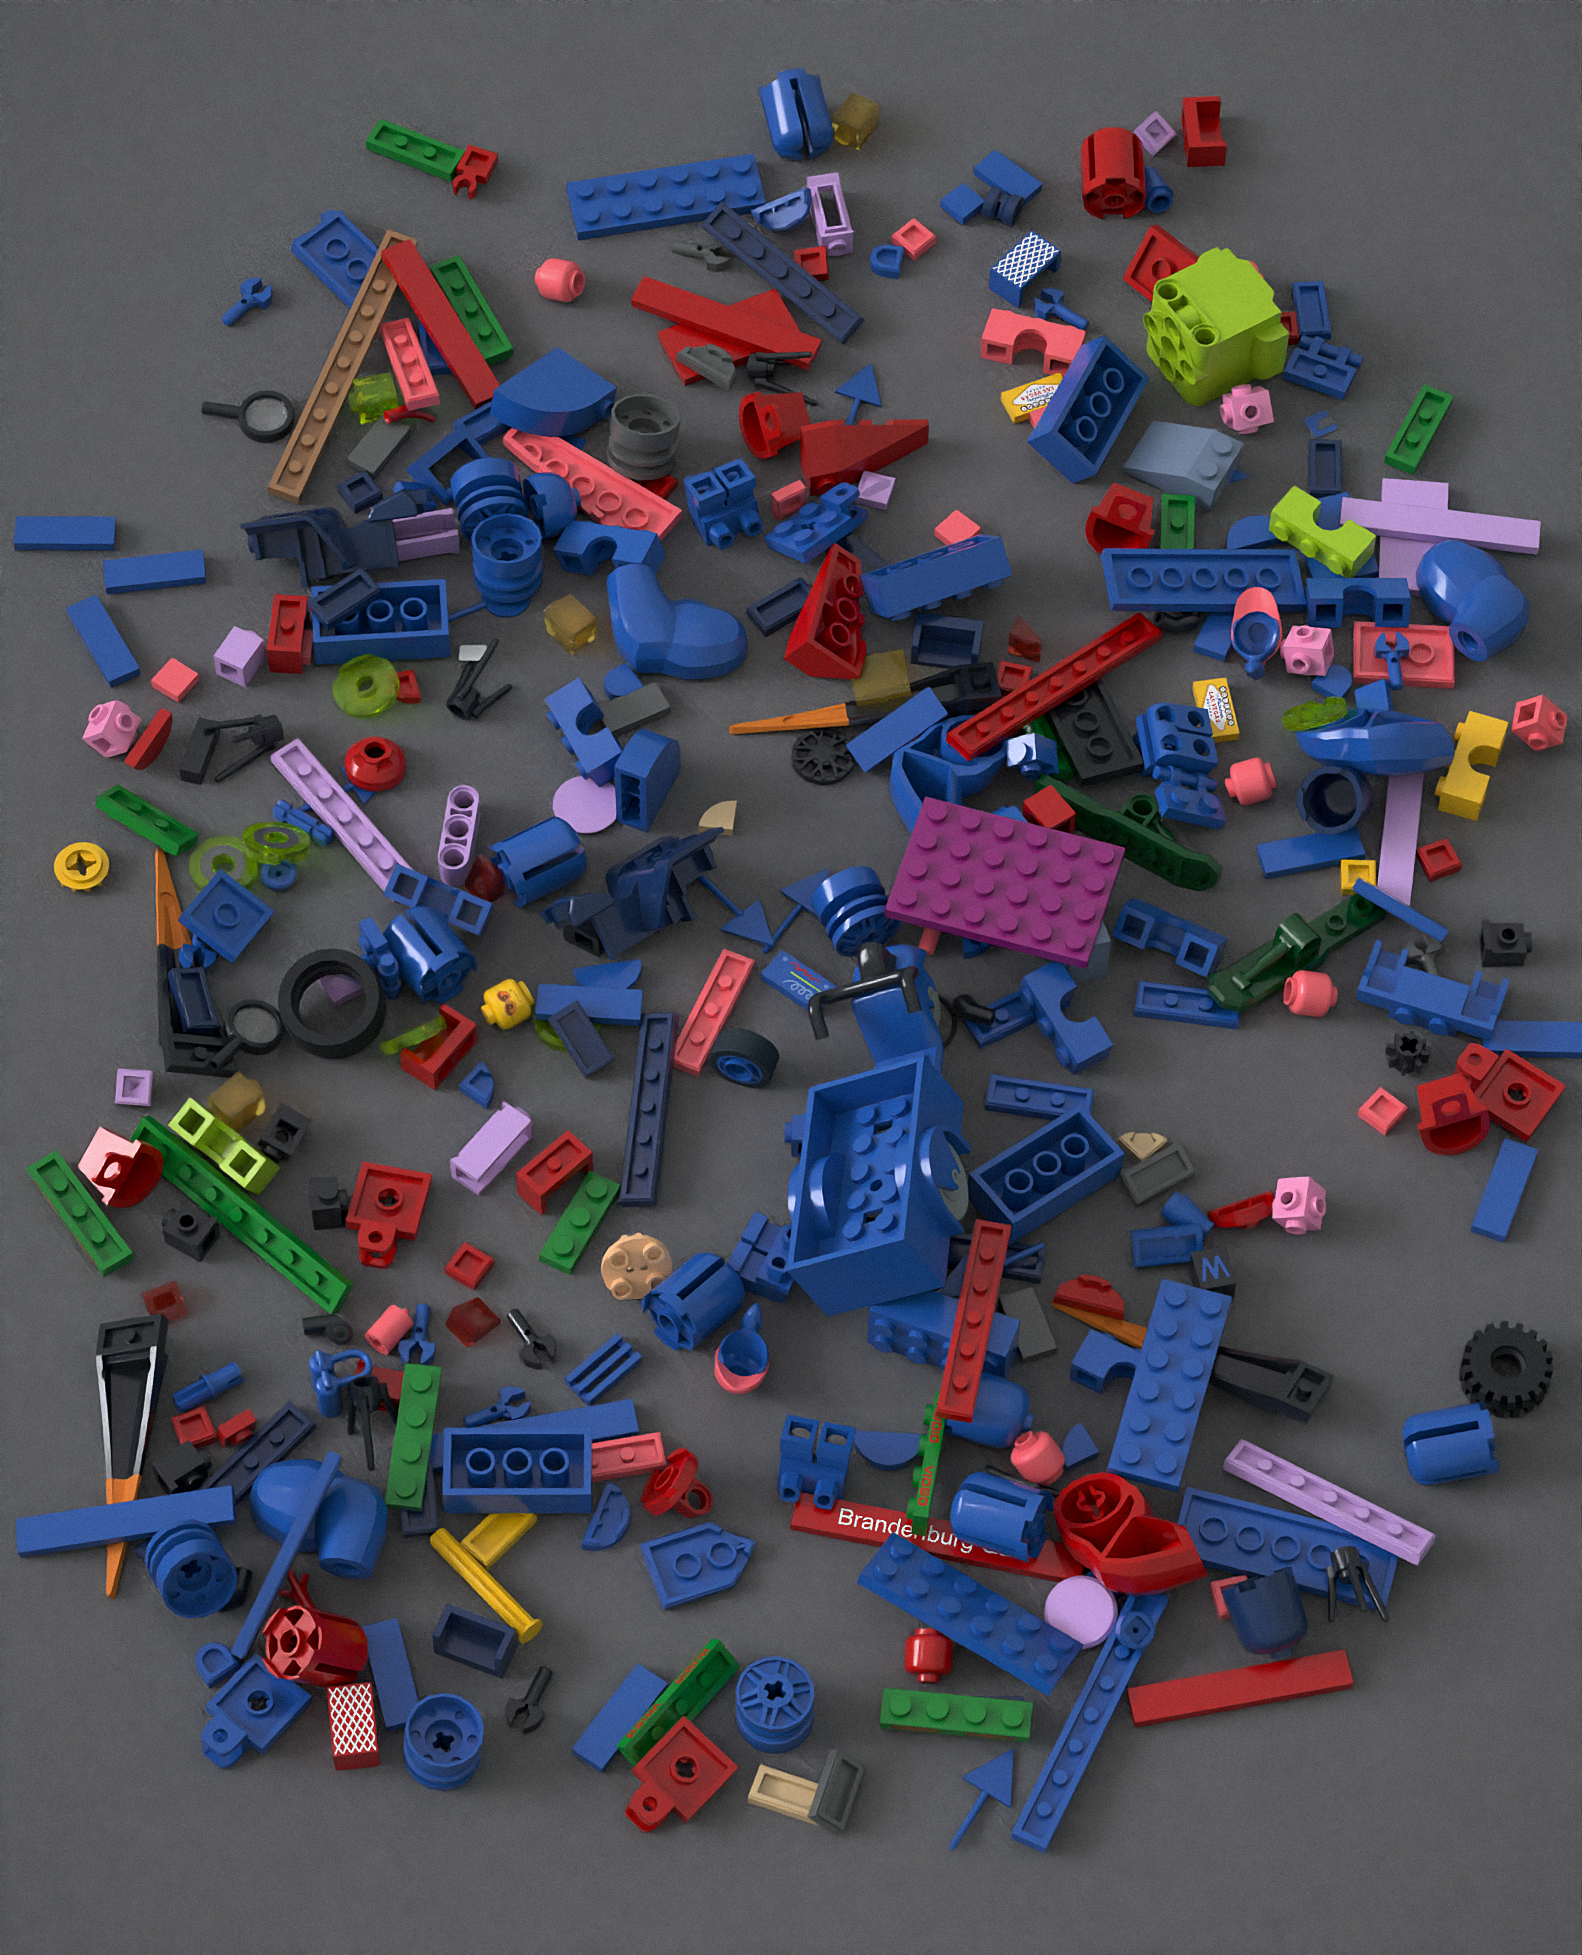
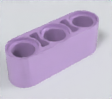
(459, 822)

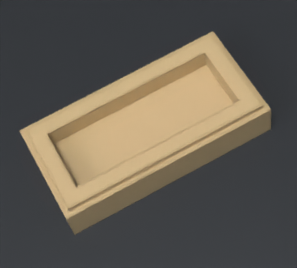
(783, 1793)

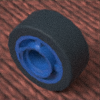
(744, 1057)

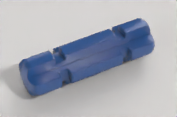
(322, 833)

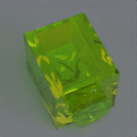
(372, 397)

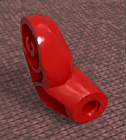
(1118, 1538)

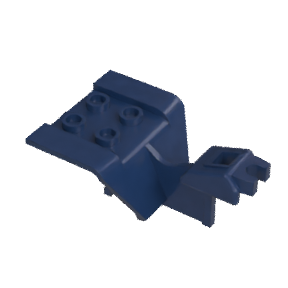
(326, 544)
(644, 892)

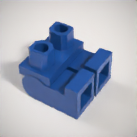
(725, 505)
(1170, 737)
(763, 1259)
(814, 1472)

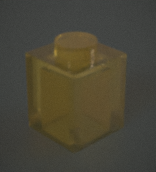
(855, 121)
(570, 623)
(238, 1101)

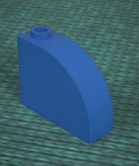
(553, 397)
(645, 777)

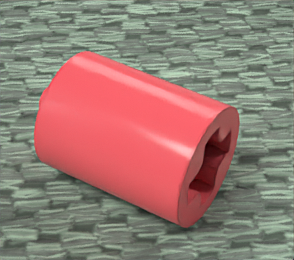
(389, 1329)

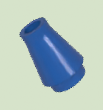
(1158, 193)
(1183, 1211)

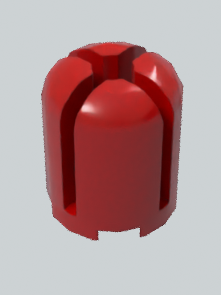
(1113, 173)
(314, 1647)

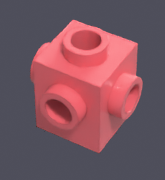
(1539, 723)

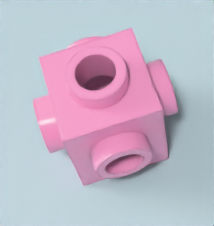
(1246, 408)
(1308, 650)
(111, 728)
(1299, 1205)

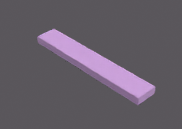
(1442, 524)
(338, 811)
(1400, 835)
(1329, 1502)

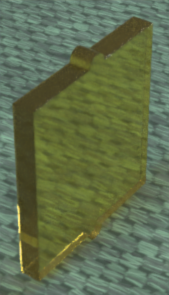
(882, 678)

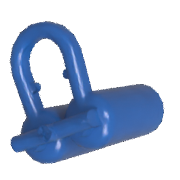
(326, 1383)

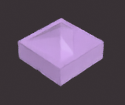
(1154, 133)
(875, 490)
(340, 988)
(134, 1087)

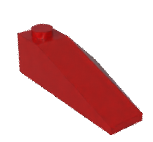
(841, 452)
(828, 629)

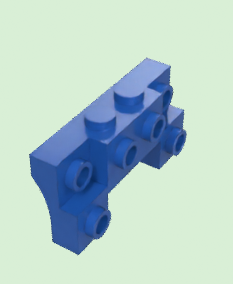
(1429, 999)

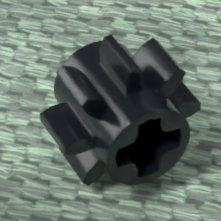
(1407, 1053)

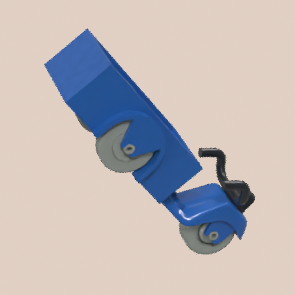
(905, 1172)

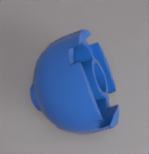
(551, 502)

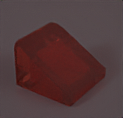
(1024, 641)
(485, 880)
(165, 1300)
(471, 1321)

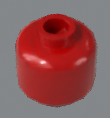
(928, 1655)

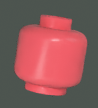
(560, 280)
(1251, 781)
(1309, 993)
(1038, 1457)

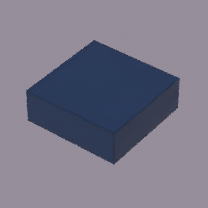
(360, 492)

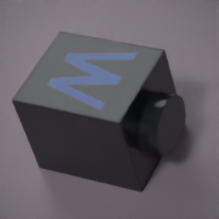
(1212, 1271)

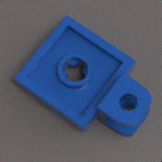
(818, 525)
(238, 1725)

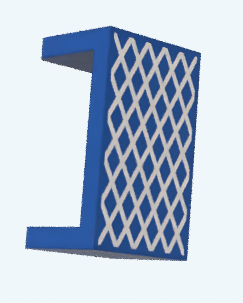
(1022, 266)

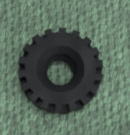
(1501, 1392)

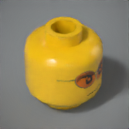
(507, 1004)

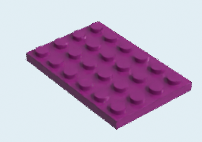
(1005, 882)

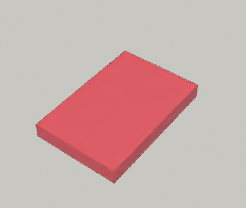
(1429, 659)

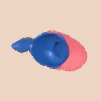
(1256, 629)
(743, 1355)

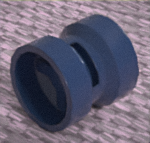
(1002, 206)

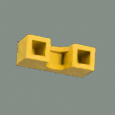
(1478, 743)

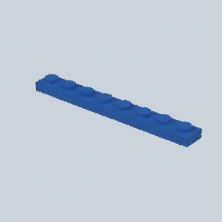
(1083, 1732)

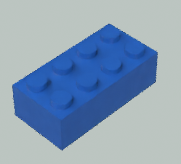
(1088, 409)
(935, 576)
(399, 625)
(1045, 1173)
(923, 1327)
(517, 1470)

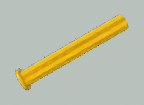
(485, 1585)

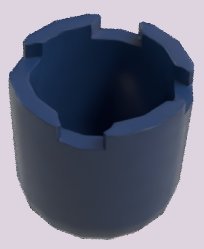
(1334, 799)
(1267, 1613)

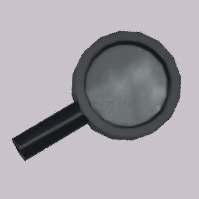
(262, 415)
(252, 1028)

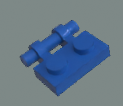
(1321, 373)
(1190, 804)
(379, 957)

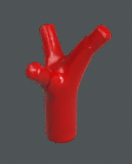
(402, 413)
(298, 1591)

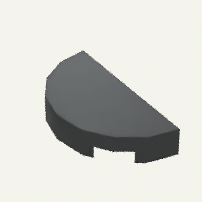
(711, 363)

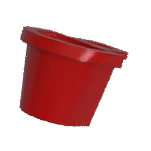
(771, 421)
(1120, 520)
(1451, 1116)
(121, 1168)

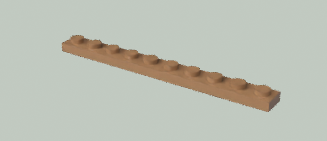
(336, 377)

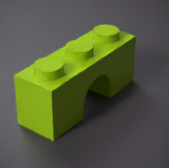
(1340, 550)
(225, 1146)

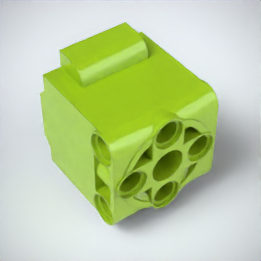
(1215, 327)

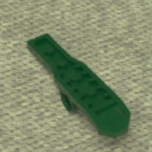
(1142, 835)
(1294, 948)

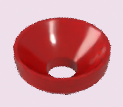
(375, 773)

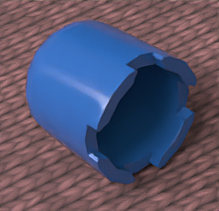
(998, 1415)

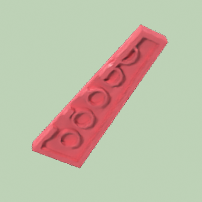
(603, 492)

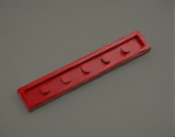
(723, 321)
(441, 322)
(973, 1321)
(1239, 1688)

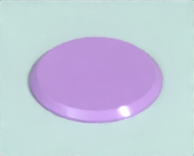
(585, 805)
(1082, 1610)

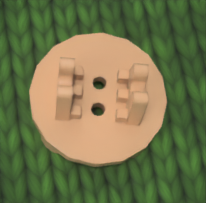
(635, 1266)

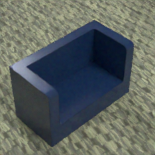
(946, 641)
(474, 1641)

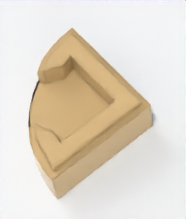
(719, 815)
(1142, 1145)

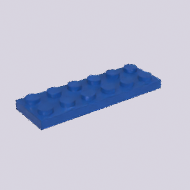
(663, 196)
(1199, 578)
(1169, 1385)
(1262, 1539)
(970, 1613)

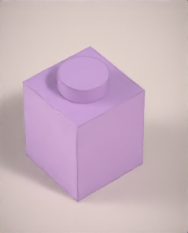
(240, 656)

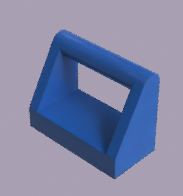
(419, 469)

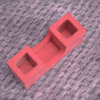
(1010, 333)

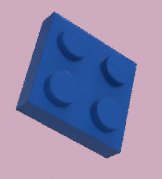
(226, 916)

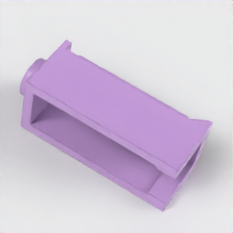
(835, 238)
(426, 535)
(492, 1148)

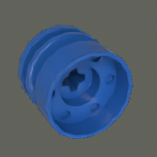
(486, 489)
(507, 558)
(853, 910)
(190, 1568)
(780, 1723)
(455, 1726)

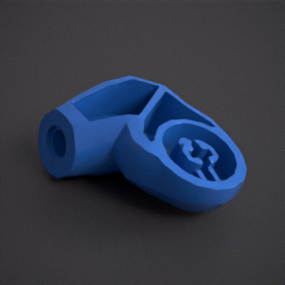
(1473, 596)
(671, 636)
(1379, 743)
(938, 771)
(347, 1526)

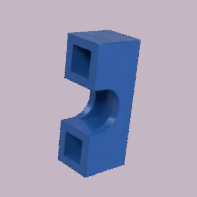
(588, 544)
(1380, 598)
(575, 712)
(451, 903)
(1150, 926)
(1076, 1043)
(1103, 1360)

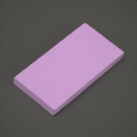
(1402, 556)

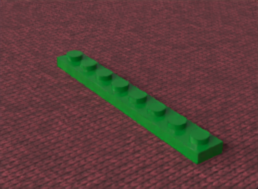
(246, 1218)

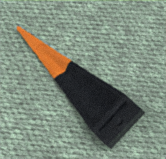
(956, 688)
(181, 1051)
(1255, 1378)
(130, 1380)

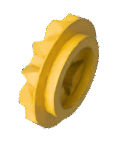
(93, 858)

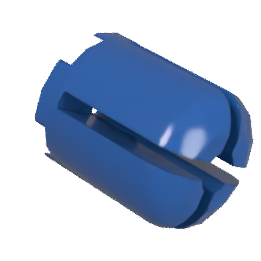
(795, 113)
(540, 859)
(429, 954)
(694, 1300)
(1450, 1444)
(1001, 1515)

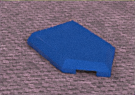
(695, 1563)

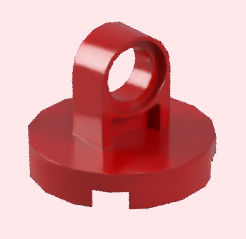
(673, 1487)

